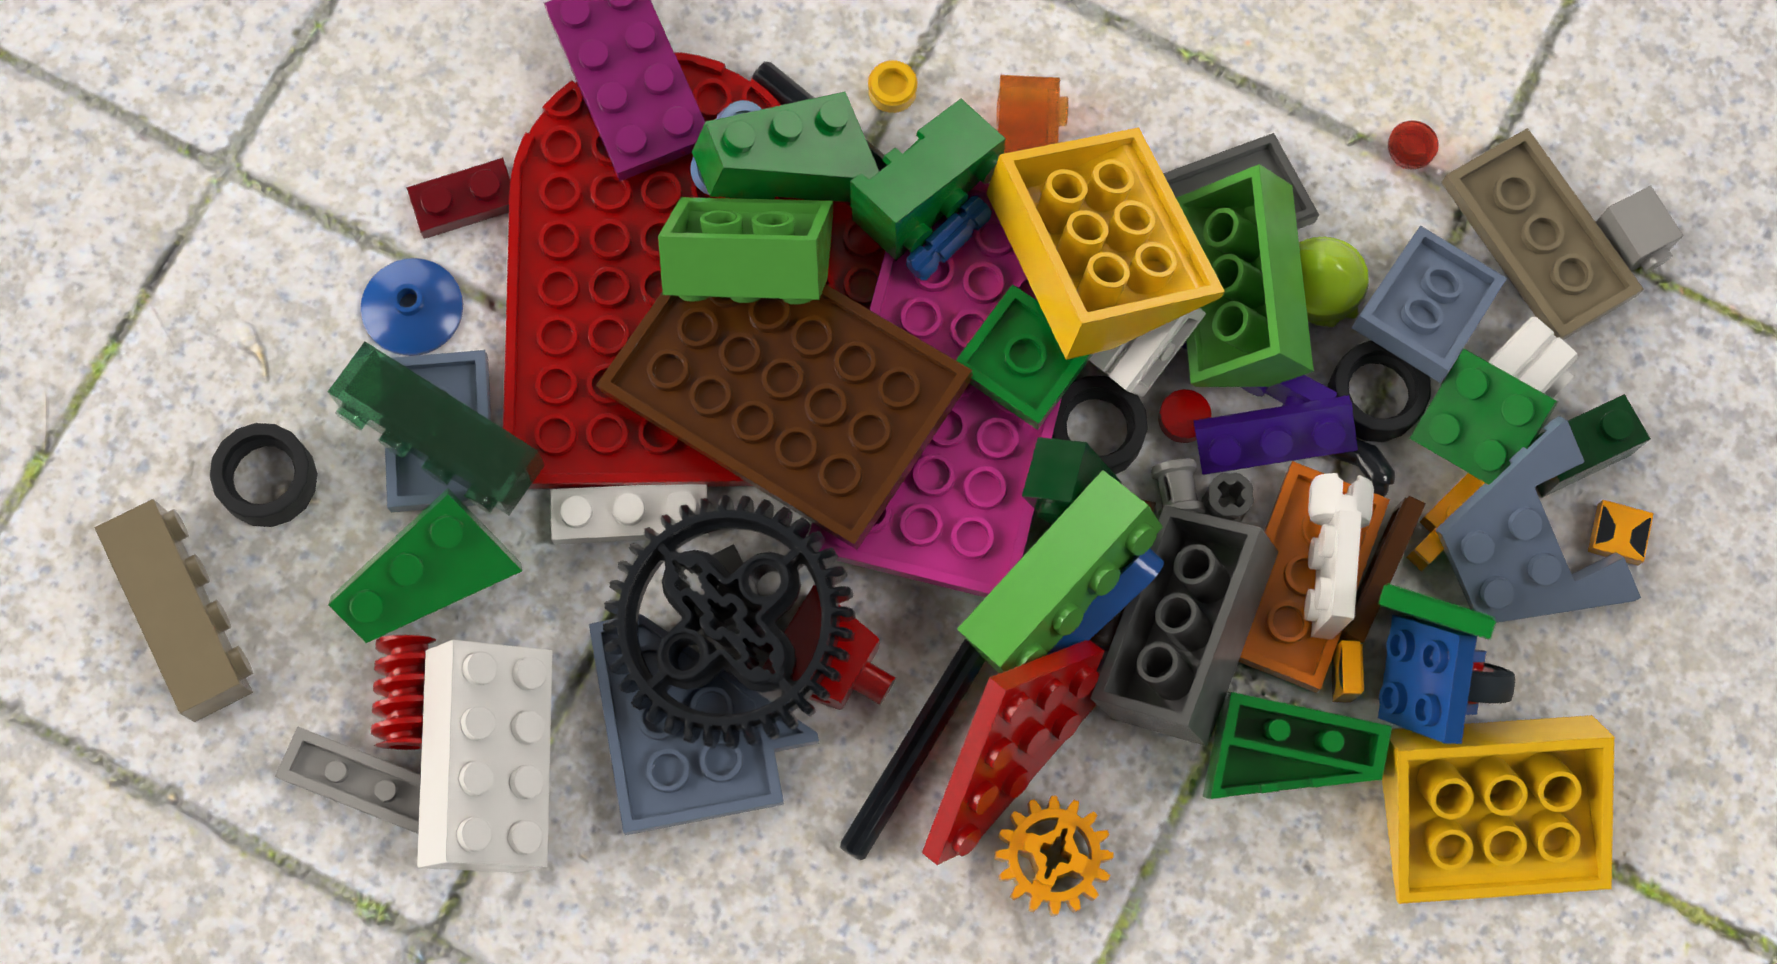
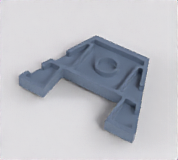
(1508, 549)

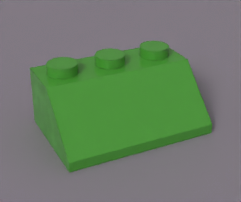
(746, 249)

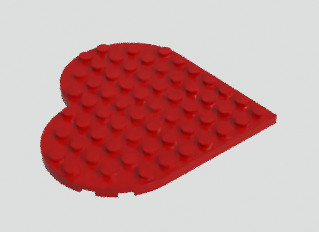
(591, 271)

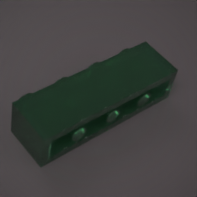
(436, 429)

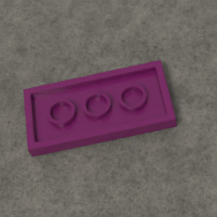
(628, 81)

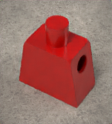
(856, 674)

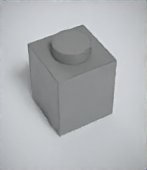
(1640, 230)

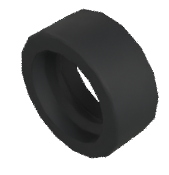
(1418, 385)
(1107, 390)
(238, 446)

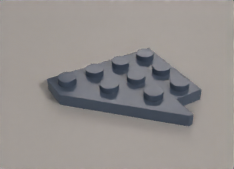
(676, 782)

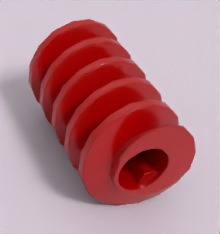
(402, 691)

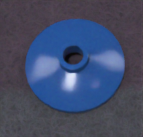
(418, 327)

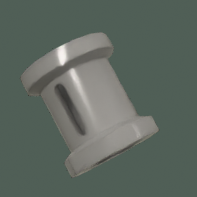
(1177, 484)

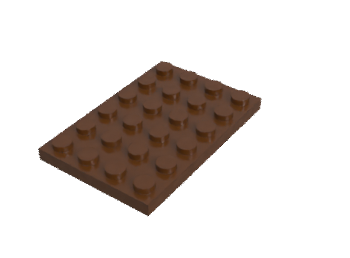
(792, 397)

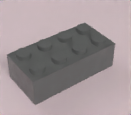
(1187, 626)

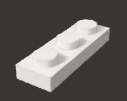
(618, 511)

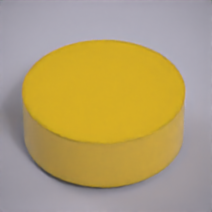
(892, 86)

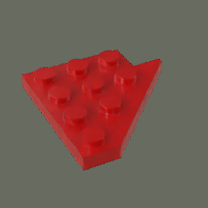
(1011, 737)

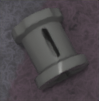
(1221, 487)

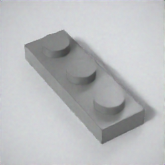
(352, 778)

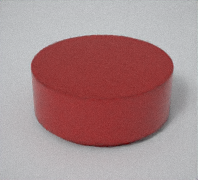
(1179, 412)

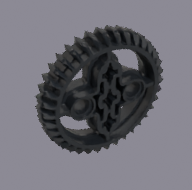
(710, 572)

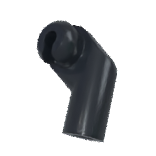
(1372, 465)

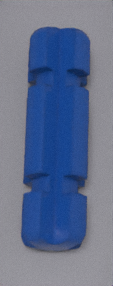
(948, 238)

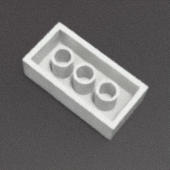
(485, 758)

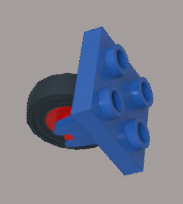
(1437, 679)

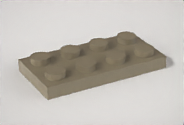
(1541, 235)

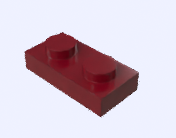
(461, 198)

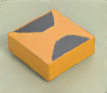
(1620, 531)
(1347, 671)

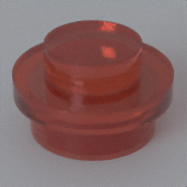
(1413, 144)

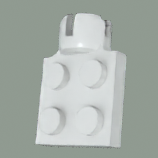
(1335, 551)

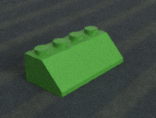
(1261, 322)
(1061, 575)

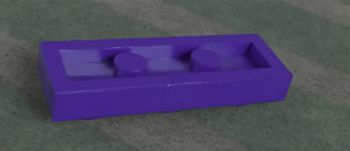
(1276, 435)

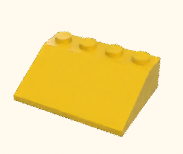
(1100, 239)
(1503, 811)

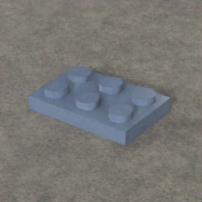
(1429, 304)
(467, 380)

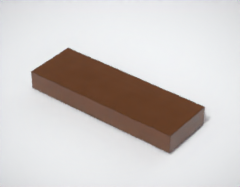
(1382, 567)

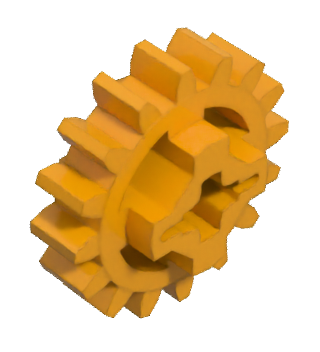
(1077, 864)

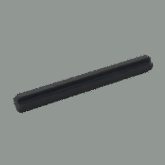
(912, 752)

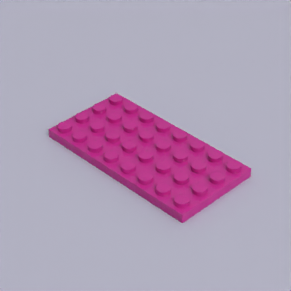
(962, 504)

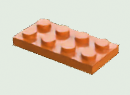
(1279, 633)

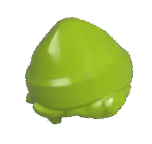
(1333, 280)

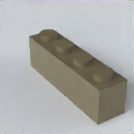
(175, 610)

